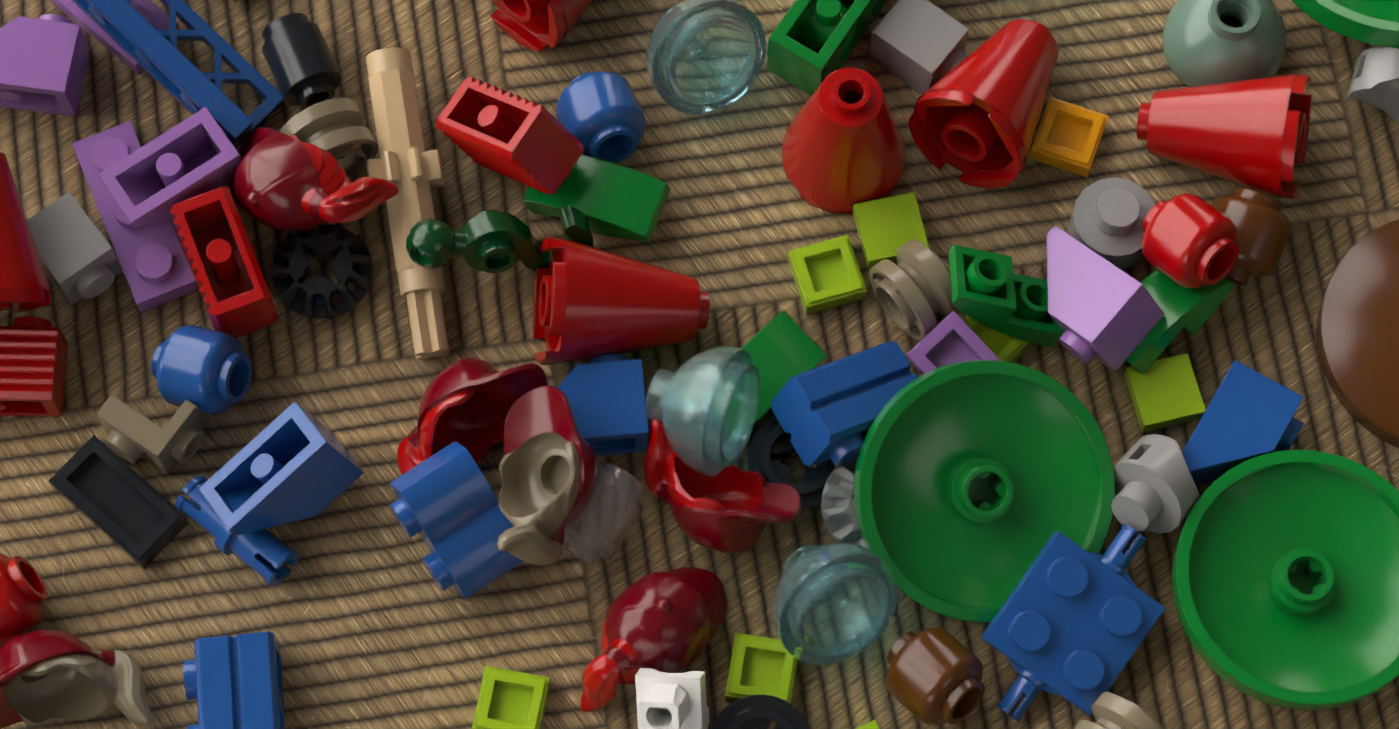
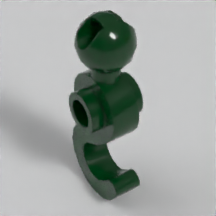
(490, 241)

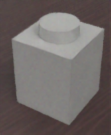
(918, 43)
(73, 250)

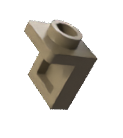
(136, 436)

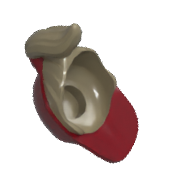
(544, 475)
(64, 678)

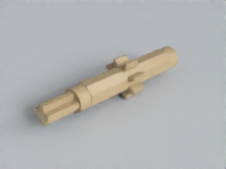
(414, 173)

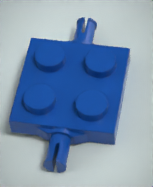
(1072, 622)

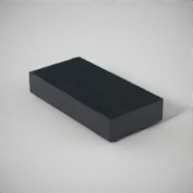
(118, 502)

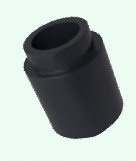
(300, 60)

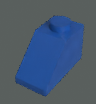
(609, 404)
(1242, 422)
(281, 475)

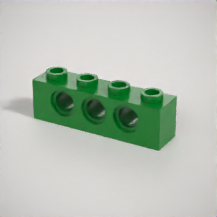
(818, 39)

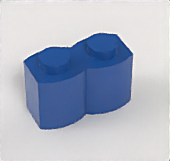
(457, 518)

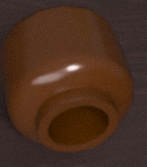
(1260, 232)
(934, 676)

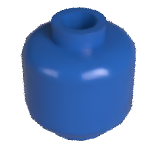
(602, 115)
(202, 368)

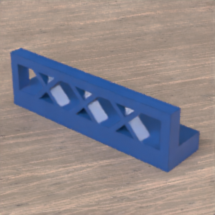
(193, 89)

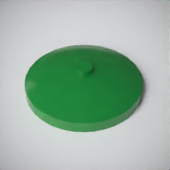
(974, 480)
(1294, 579)

